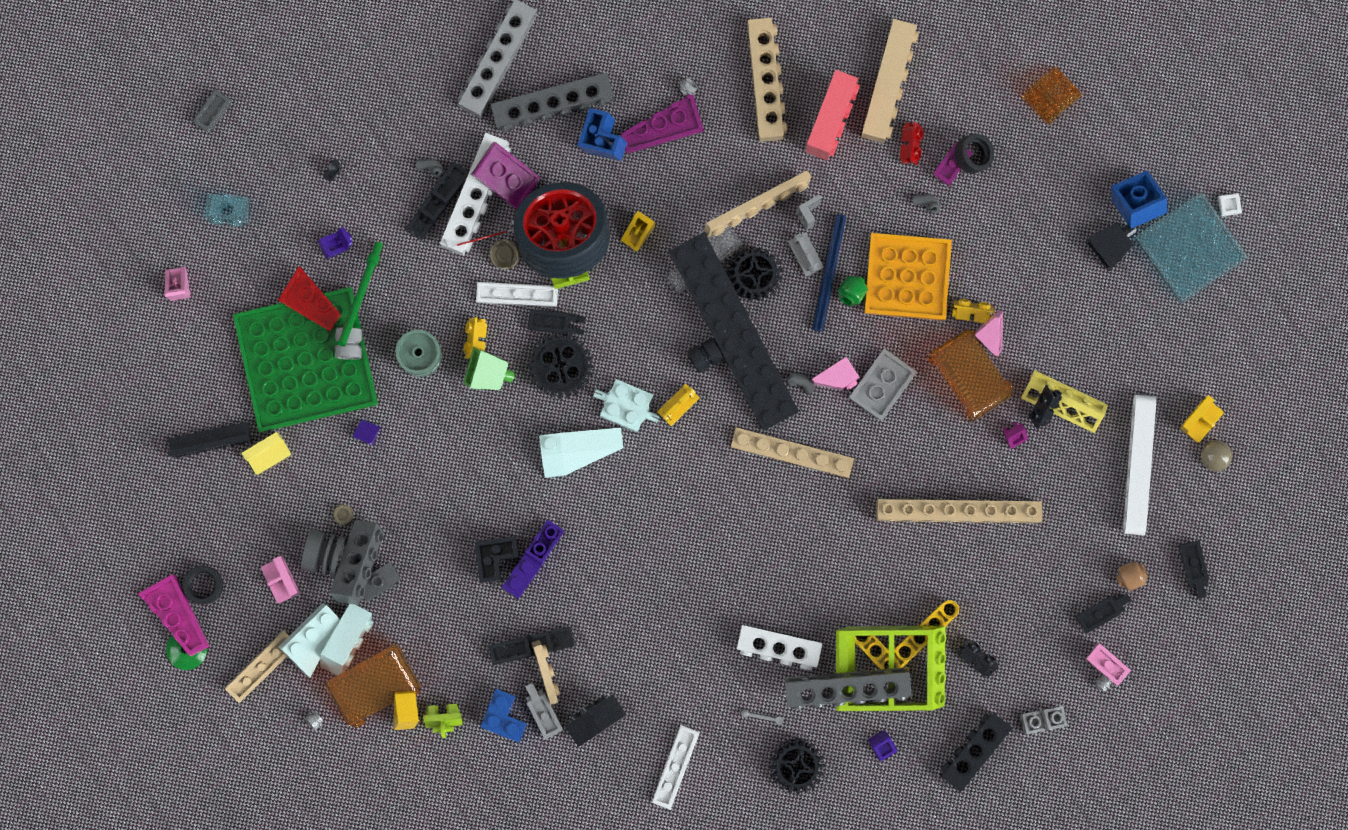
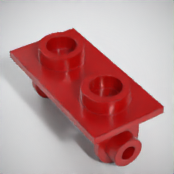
(912, 134)

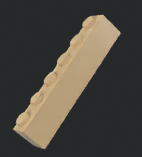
(888, 82)

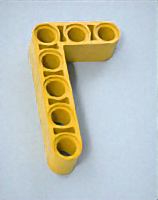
(909, 641)

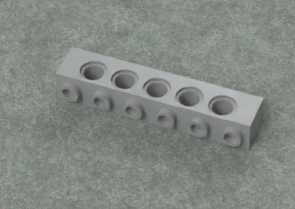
(478, 105)

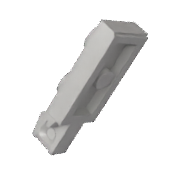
(542, 712)

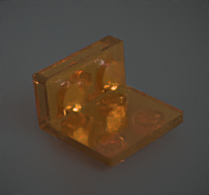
(1051, 95)

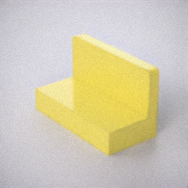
(267, 453)

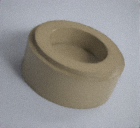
(343, 514)

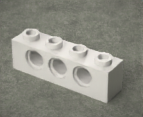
(811, 648)

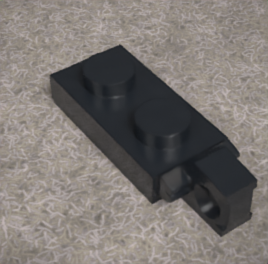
(1194, 567)
(1102, 612)

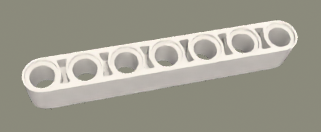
(1139, 465)

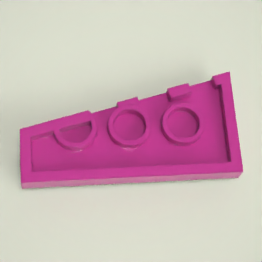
(174, 611)

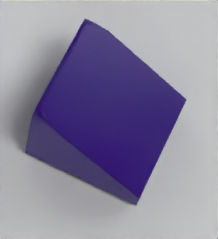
(366, 432)
(882, 745)

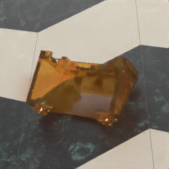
(971, 374)
(372, 685)

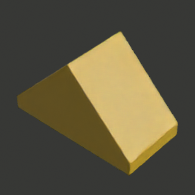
(638, 231)
(405, 710)

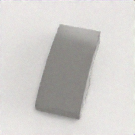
(1043, 720)

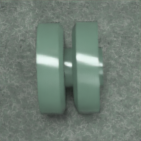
(416, 341)

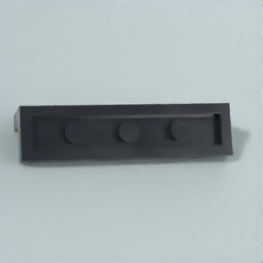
(209, 440)

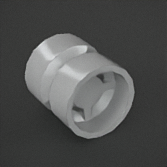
(352, 349)

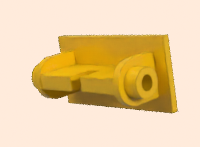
(966, 308)
(474, 330)
(678, 404)

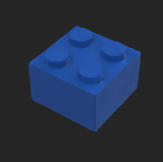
(1139, 199)

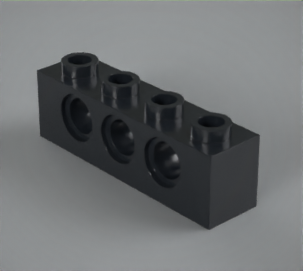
(999, 729)

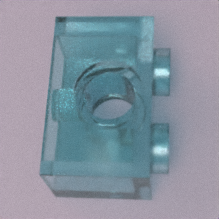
(217, 204)

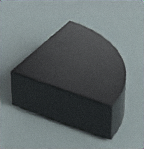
(332, 170)

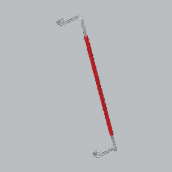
(477, 239)

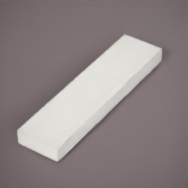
(516, 294)
(675, 767)

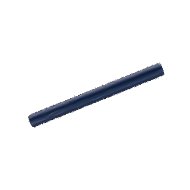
(829, 272)

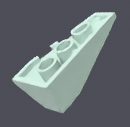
(572, 450)

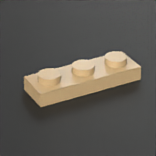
(546, 671)

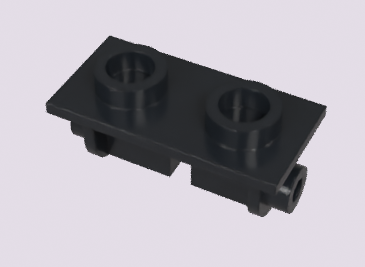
(1041, 412)
(973, 651)

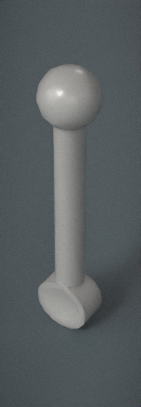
(745, 713)

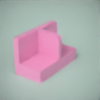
(280, 579)
(1107, 664)

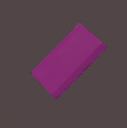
(505, 175)

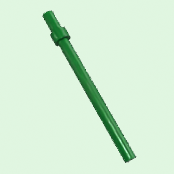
(372, 262)

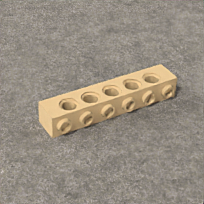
(756, 29)

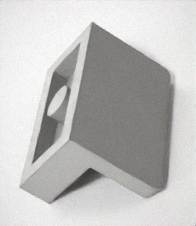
(805, 214)

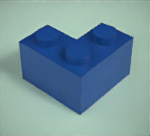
(597, 136)
(498, 719)

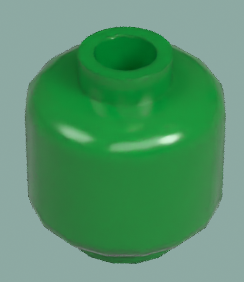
(852, 290)

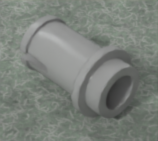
(1103, 683)

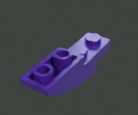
(533, 559)

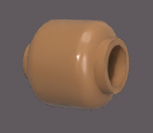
(1132, 575)

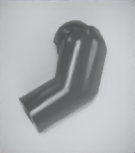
(432, 165)
(928, 201)
(800, 379)

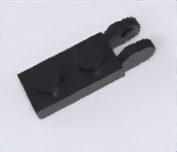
(554, 322)

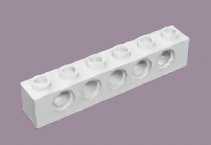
(466, 202)

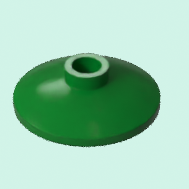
(183, 660)

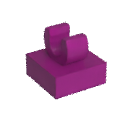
(1015, 435)

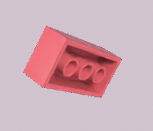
(834, 109)

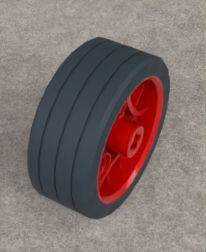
(565, 251)

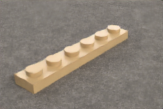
(752, 207)
(792, 453)

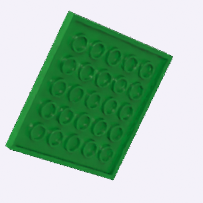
(295, 366)

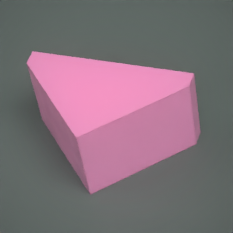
(176, 284)
(992, 332)

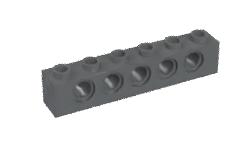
(560, 93)
(838, 681)

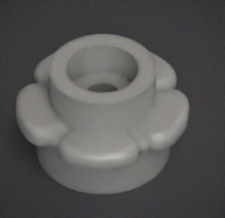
(688, 86)
(314, 720)

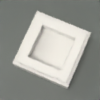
(1229, 204)

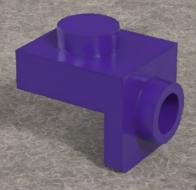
(335, 243)

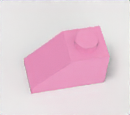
(838, 376)

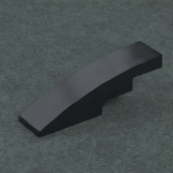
(437, 201)
(522, 647)

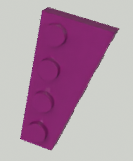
(669, 125)

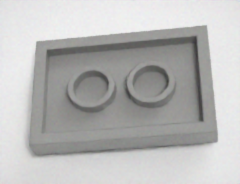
(882, 385)

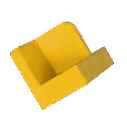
(1202, 419)

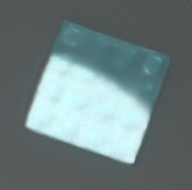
(1191, 247)

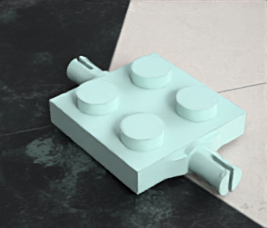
(626, 405)

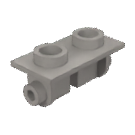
(805, 254)

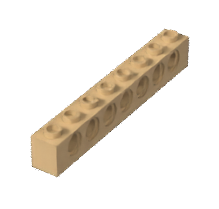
(958, 511)

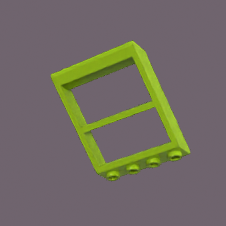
(935, 664)

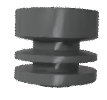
(322, 553)

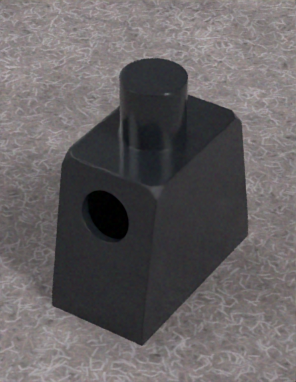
(1111, 244)

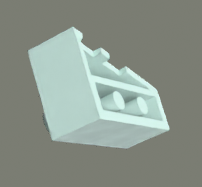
(309, 639)
(346, 639)

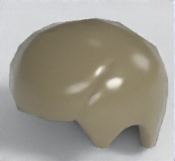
(504, 254)
(1216, 455)

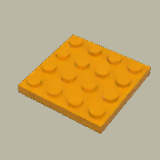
(908, 276)

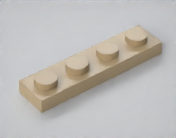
(257, 669)

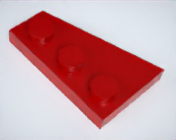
(308, 300)

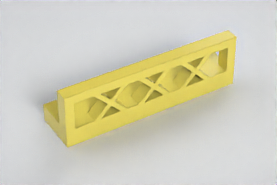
(1070, 398)

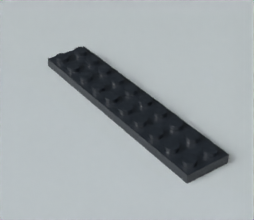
(733, 331)

